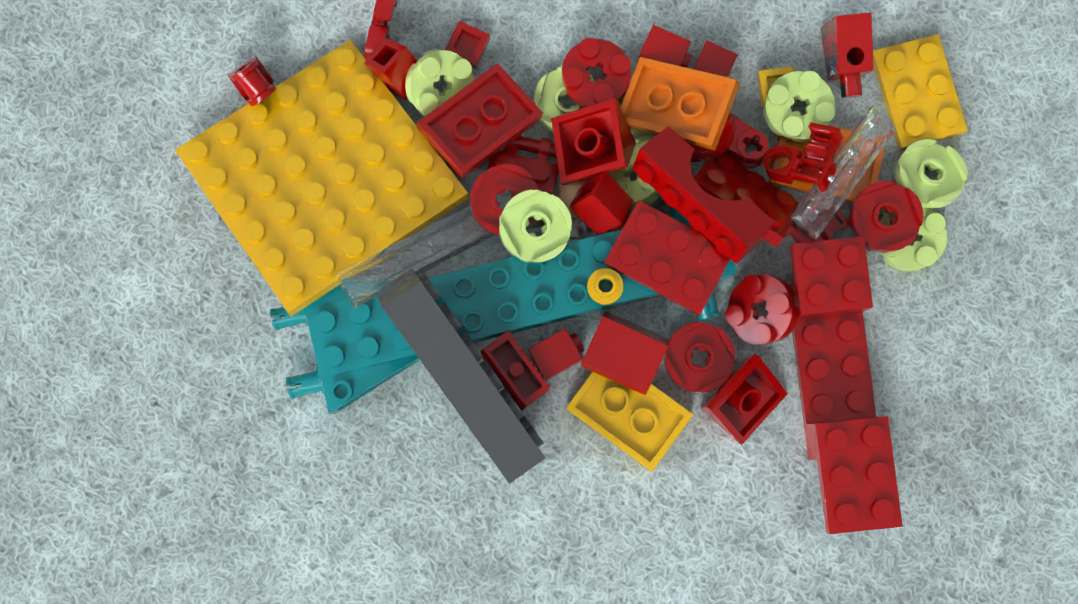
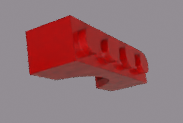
(730, 225)

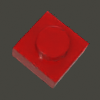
(468, 43)

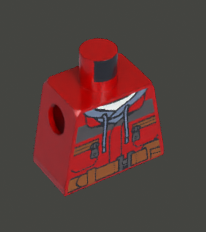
(850, 38)

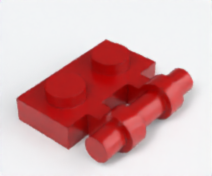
(541, 170)

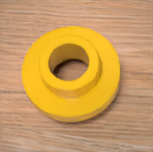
(605, 297)

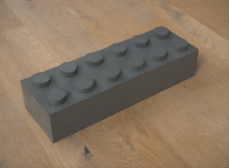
(455, 368)

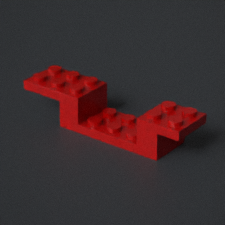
(837, 387)

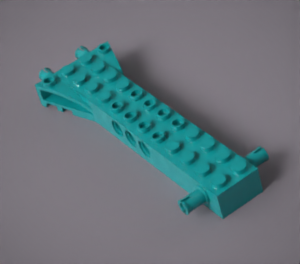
(364, 348)

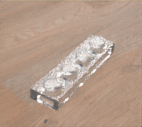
(851, 164)

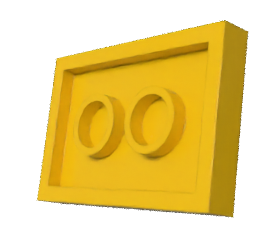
(919, 91)
(629, 420)

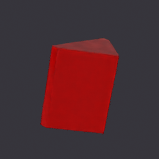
(592, 141)
(625, 353)
(745, 399)

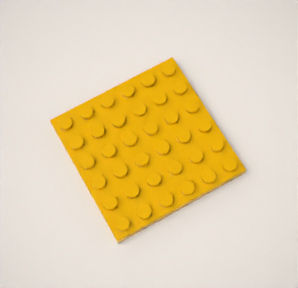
(321, 176)

